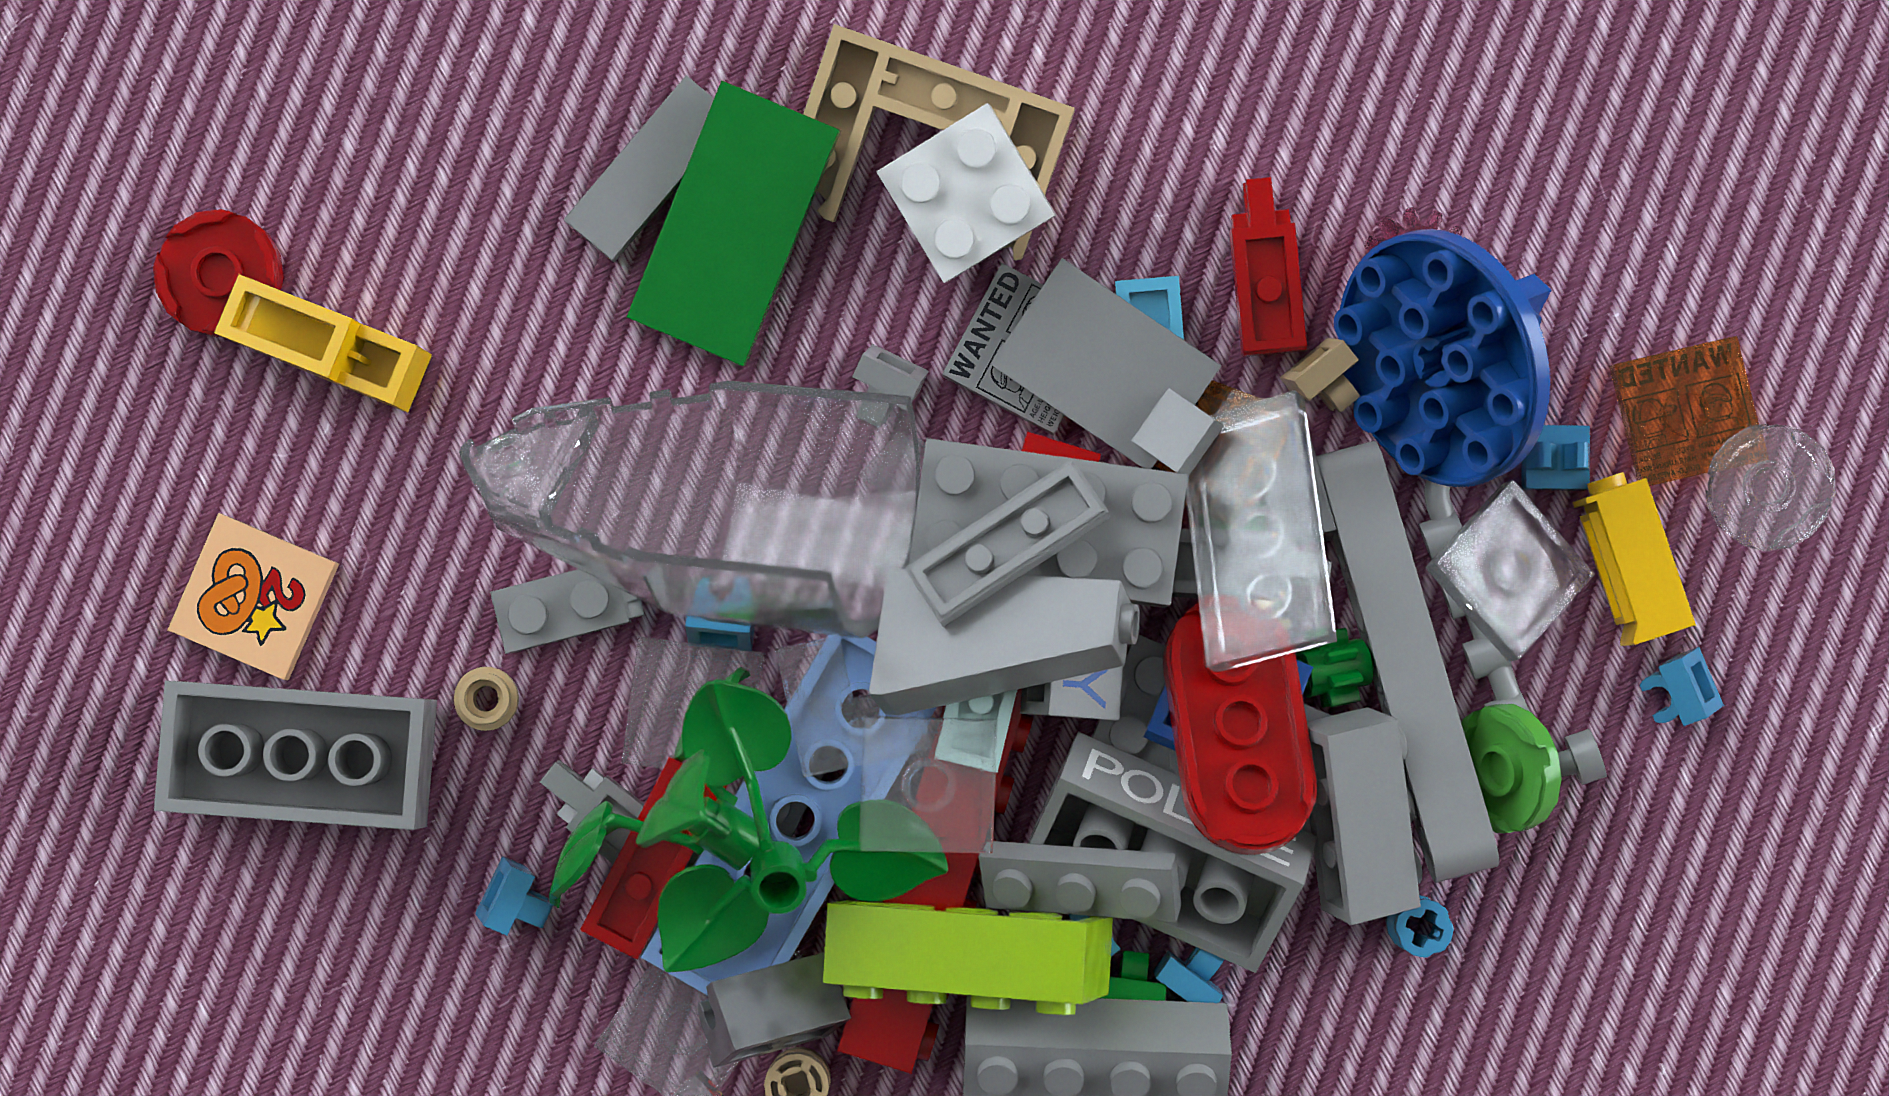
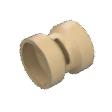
(802, 1071)

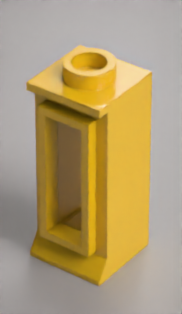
(1634, 559)

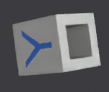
(1083, 696)

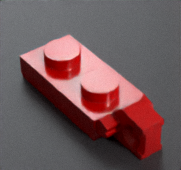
(1266, 275)

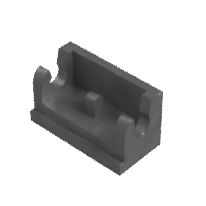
(770, 1010)

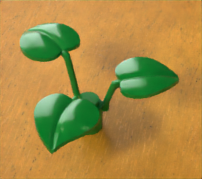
(714, 824)
(702, 908)

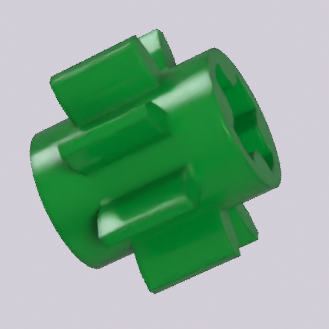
(1338, 670)

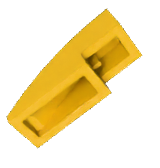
(323, 343)

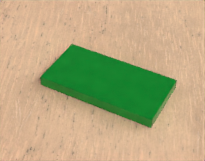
(733, 223)

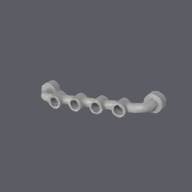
(1484, 659)

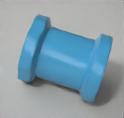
(1422, 944)

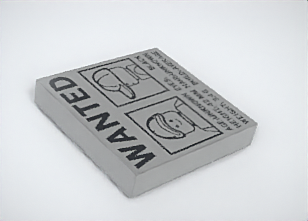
(985, 335)

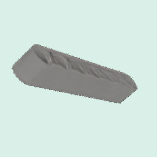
(1407, 662)

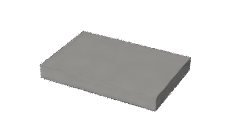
(1100, 359)

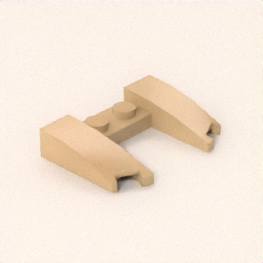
(870, 73)

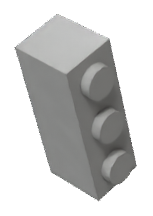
(1363, 817)

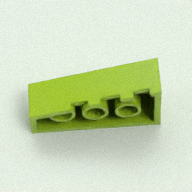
(967, 954)

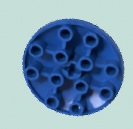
(1446, 356)

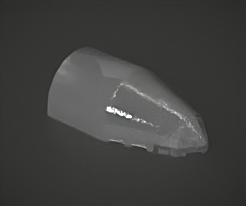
(718, 501)

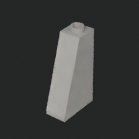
(1011, 641)

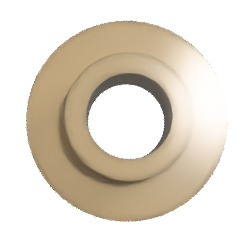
(467, 691)

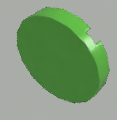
(1513, 766)

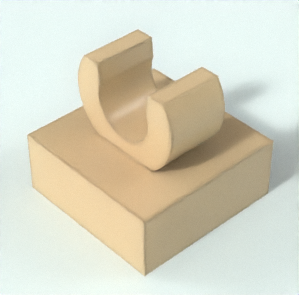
(1323, 375)

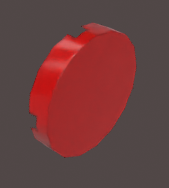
(203, 263)

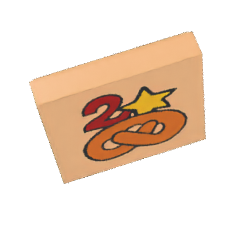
(253, 596)

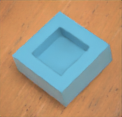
(1156, 298)

